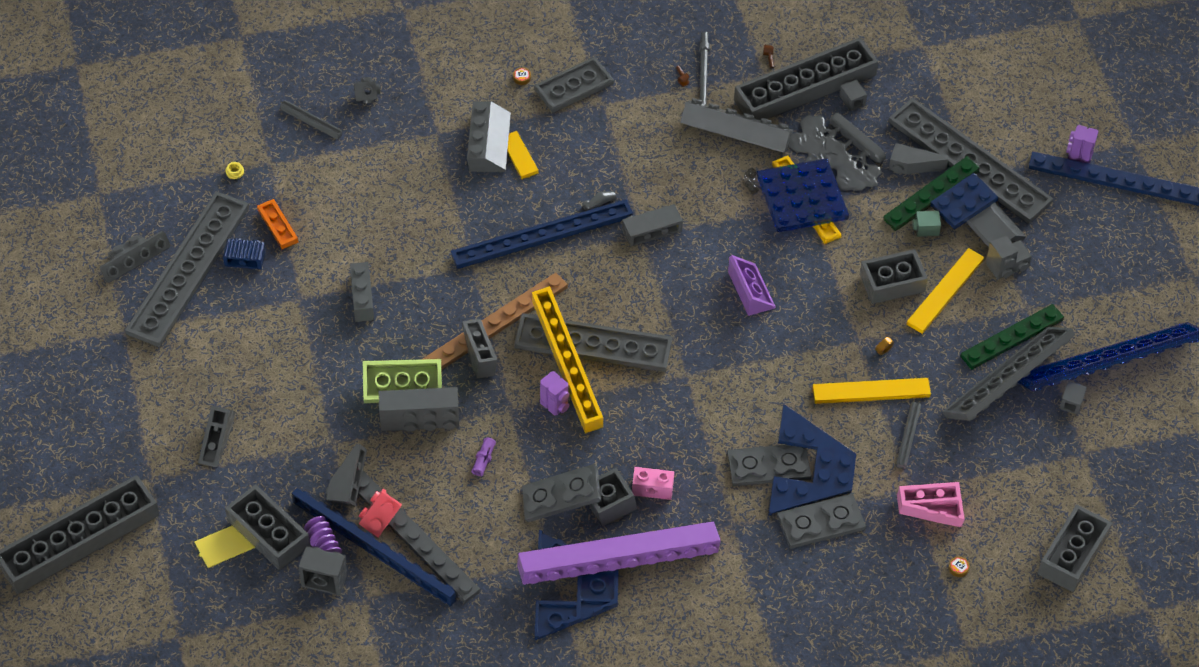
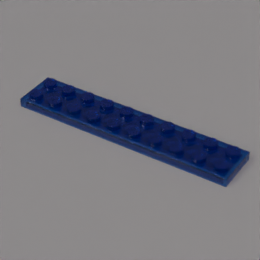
(1105, 357)

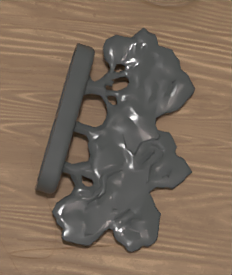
(821, 147)

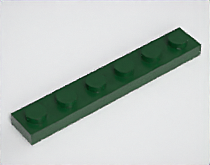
(922, 199)
(1011, 336)

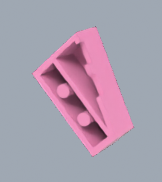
(932, 502)

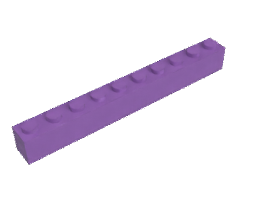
(618, 553)

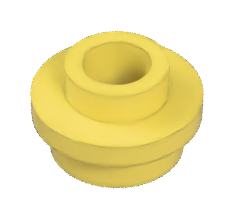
(234, 166)

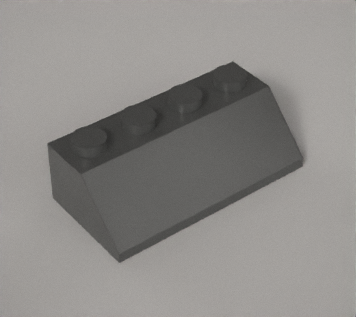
(488, 137)

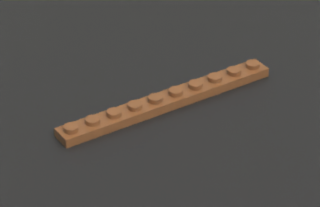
(497, 321)

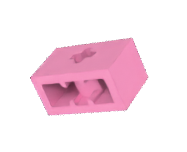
(653, 483)

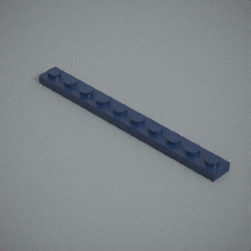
(1114, 178)
(541, 234)
(371, 545)

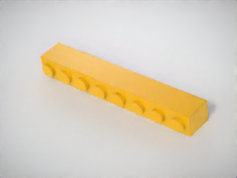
(567, 359)

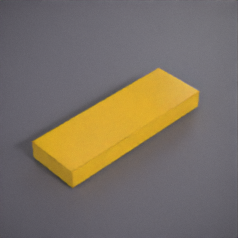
(520, 156)

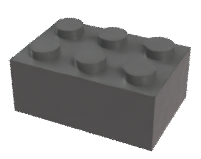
(893, 276)

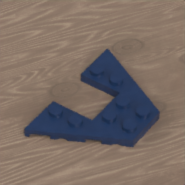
(832, 466)
(594, 596)

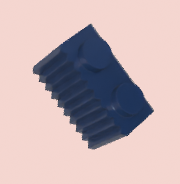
(244, 253)

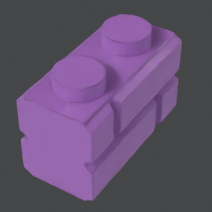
(1082, 144)
(554, 393)

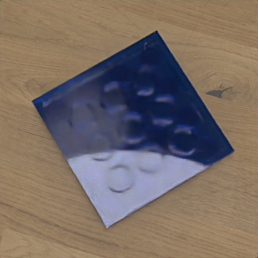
(802, 195)

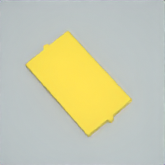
(222, 546)

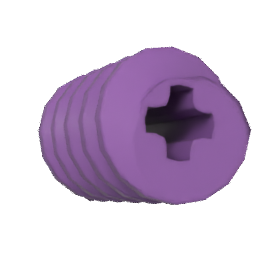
(321, 535)

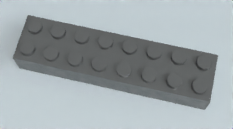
(806, 80)
(77, 534)

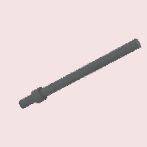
(704, 49)

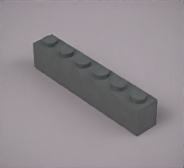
(736, 126)

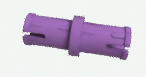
(483, 456)

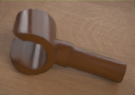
(768, 51)
(683, 79)

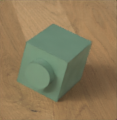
(927, 223)

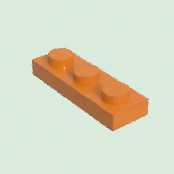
(277, 224)

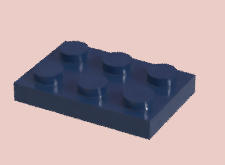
(964, 201)

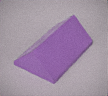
(749, 286)

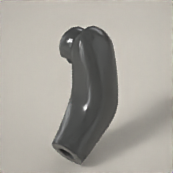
(599, 200)

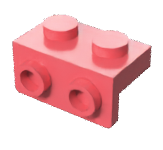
(379, 513)

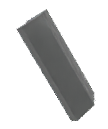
(994, 224)

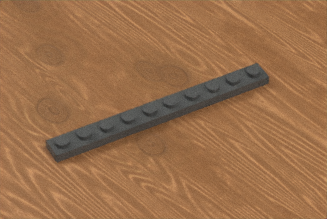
(423, 546)

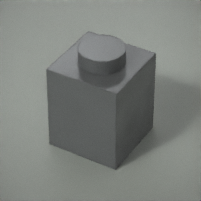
(853, 95)
(1073, 397)

